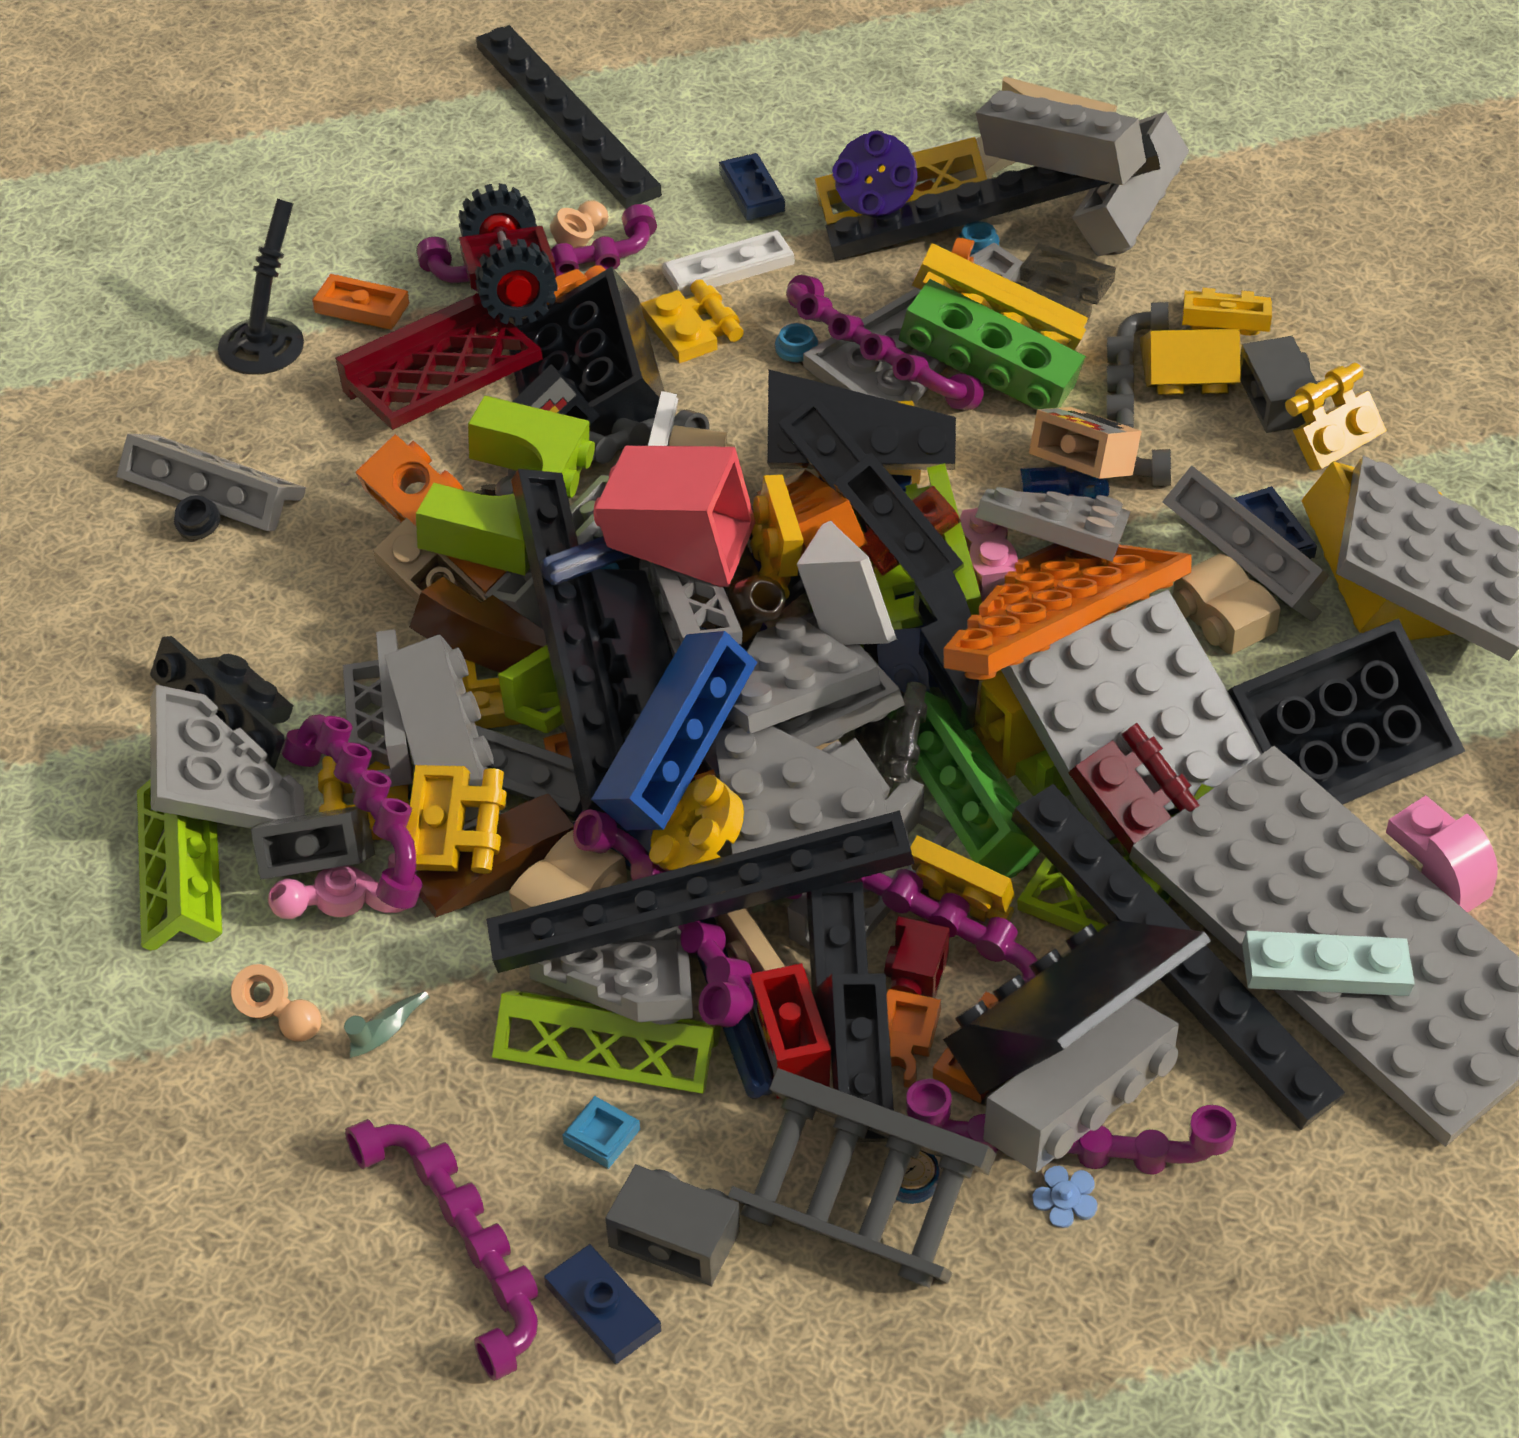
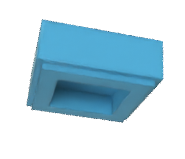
(601, 1132)

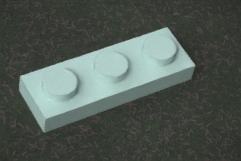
(1327, 963)

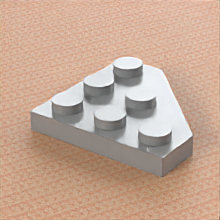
(1070, 521)
(798, 673)
(211, 770)
(791, 787)
(633, 977)

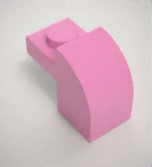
(1451, 850)

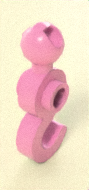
(335, 892)

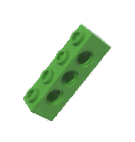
(990, 347)
(971, 791)

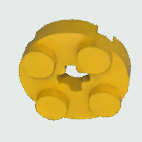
(699, 825)

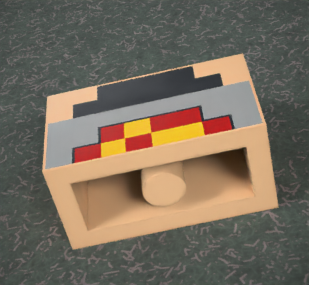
(1085, 442)

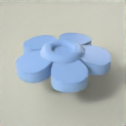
(1066, 1196)

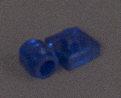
(1059, 480)

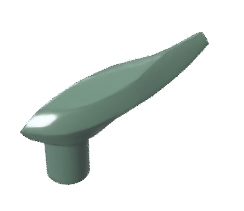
(381, 1027)

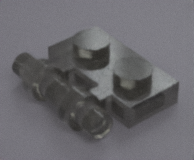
(1066, 274)
(893, 739)

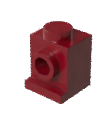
(917, 957)

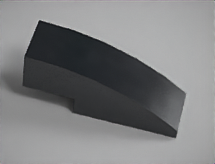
(943, 612)

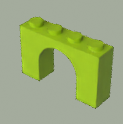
(489, 527)

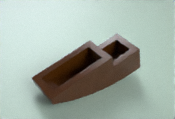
(483, 631)
(526, 838)

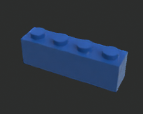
(674, 731)

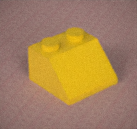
(1191, 359)

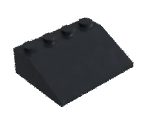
(601, 347)
(1352, 713)
(1065, 997)

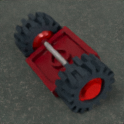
(506, 254)

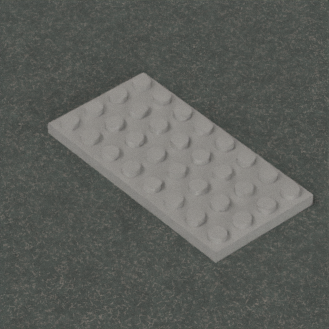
(1292, 859)

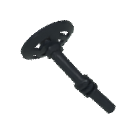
(257, 328)

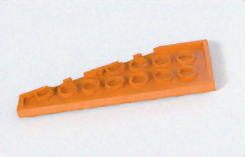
(1054, 597)

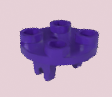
(862, 160)

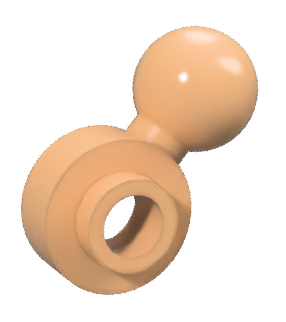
(578, 225)
(297, 1019)

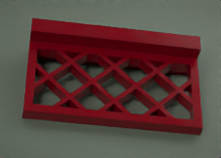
(428, 344)

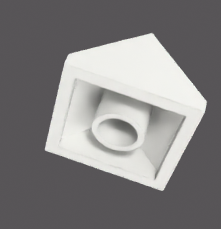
(844, 589)

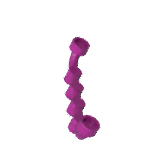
(638, 224)
(808, 297)
(330, 736)
(992, 942)
(727, 994)
(1210, 1133)
(484, 1245)

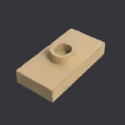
(747, 941)

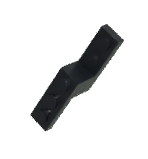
(871, 490)
(848, 997)

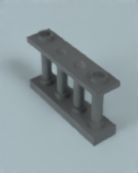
(905, 1140)

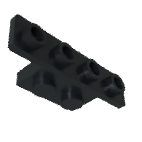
(235, 688)

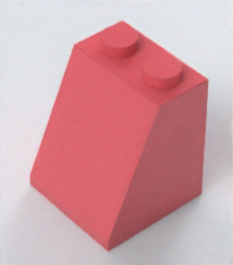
(678, 509)

